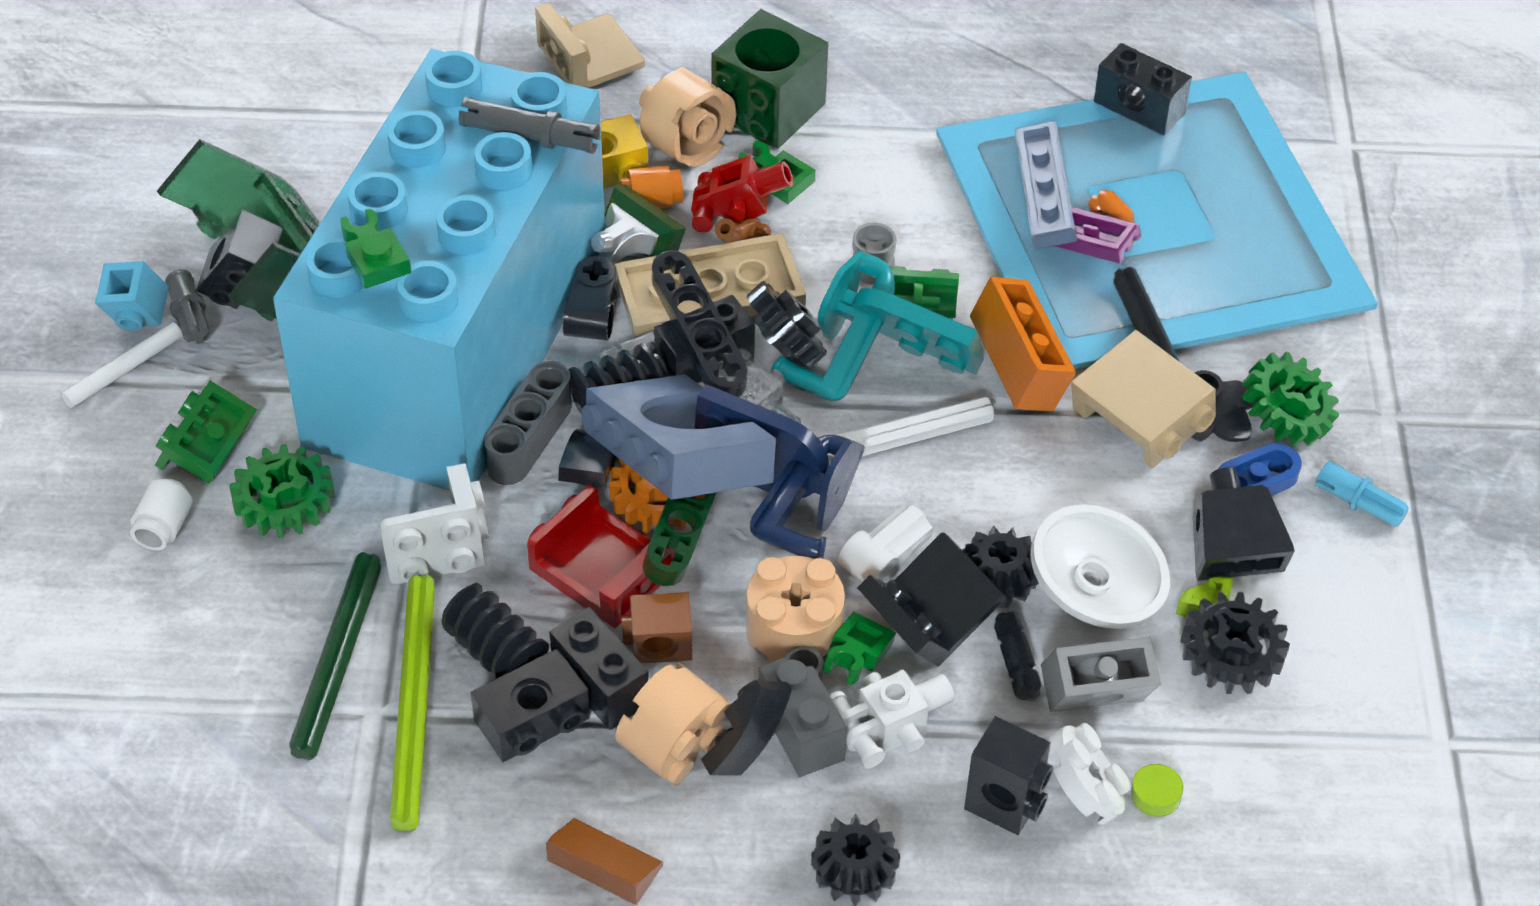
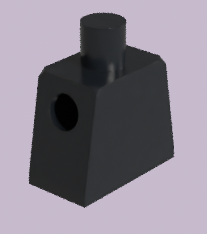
(1238, 530)

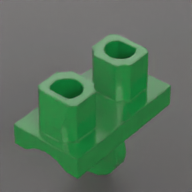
(929, 289)

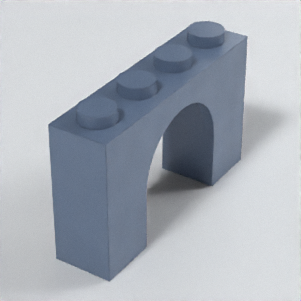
(654, 434)

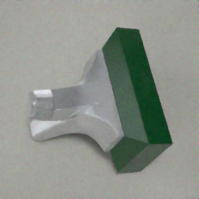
(635, 227)

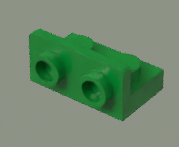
(206, 433)

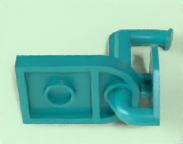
(874, 312)

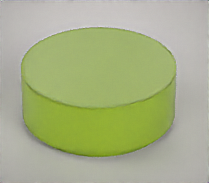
(1157, 790)

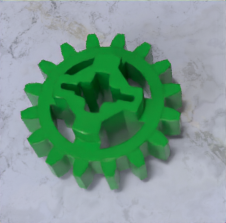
(1290, 399)
(282, 491)

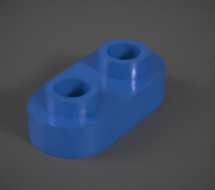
(1256, 467)

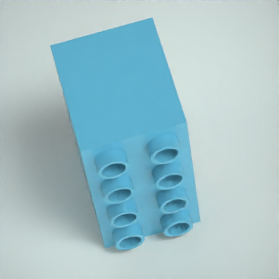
(493, 243)

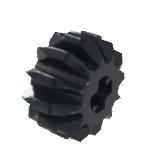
(1005, 562)
(855, 859)

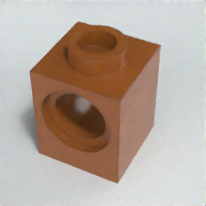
(659, 627)

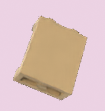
(1146, 396)

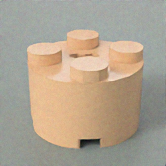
(686, 117)
(793, 605)
(673, 722)

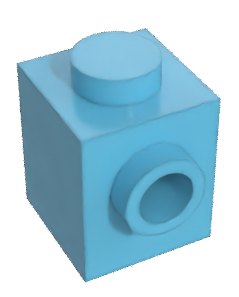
(132, 294)

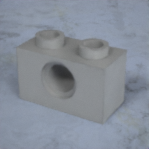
(1100, 674)

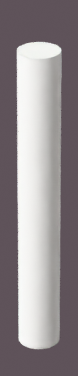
(122, 365)

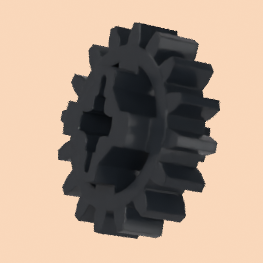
(786, 324)
(1234, 642)

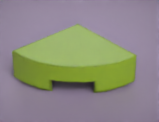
(1191, 597)

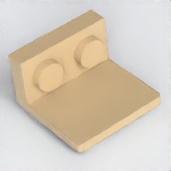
(586, 51)

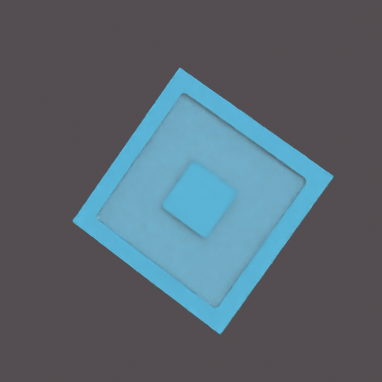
(1220, 208)

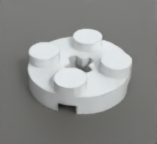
(1087, 774)

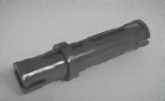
(546, 128)

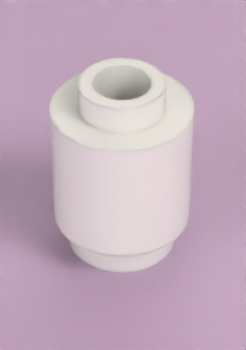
(160, 514)

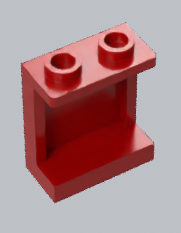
(592, 557)

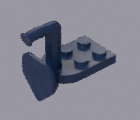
(799, 469)

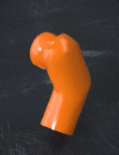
(1110, 203)

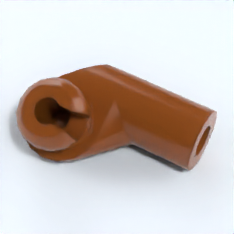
(746, 229)

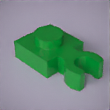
(802, 174)
(374, 253)
(858, 645)

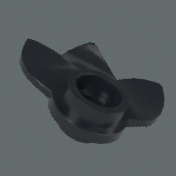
(1231, 418)

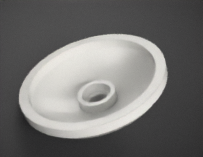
(1100, 566)

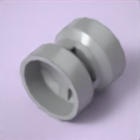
(877, 241)

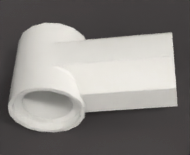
(886, 546)

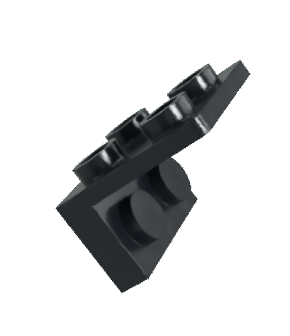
(935, 599)

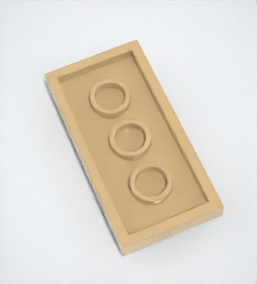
(723, 270)

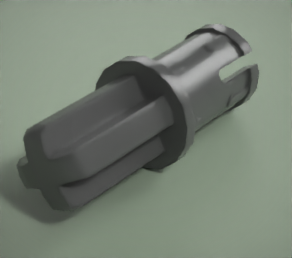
(187, 306)

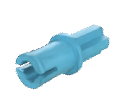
(1361, 493)

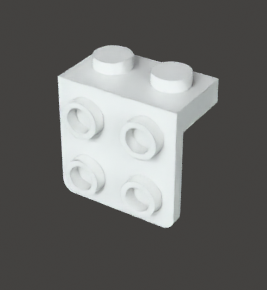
(438, 538)

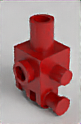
(736, 191)

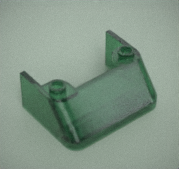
(218, 188)

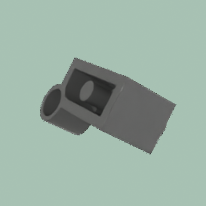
(811, 724)

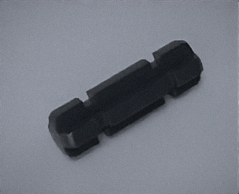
(1017, 655)

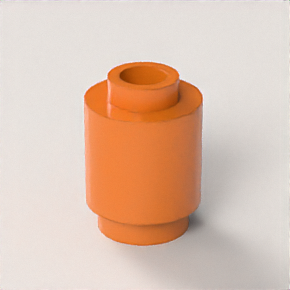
(656, 184)

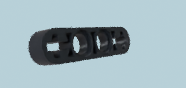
(704, 322)

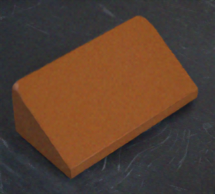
(602, 860)

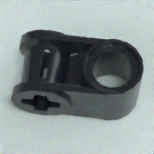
(591, 300)

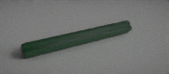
(335, 657)

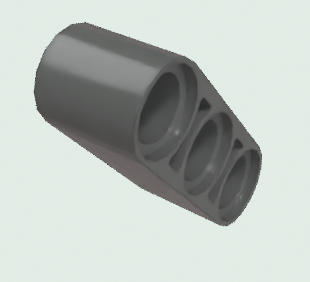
(528, 422)

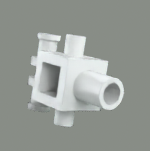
(890, 713)

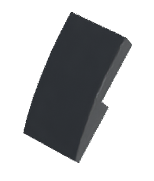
(585, 461)
(753, 723)

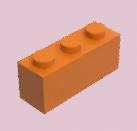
(1022, 344)

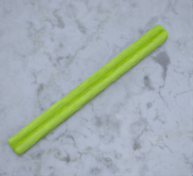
(412, 704)

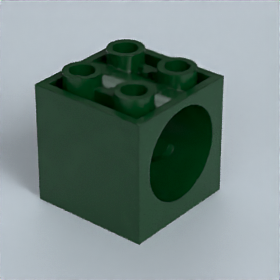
(772, 76)

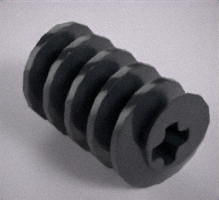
(642, 365)
(491, 631)

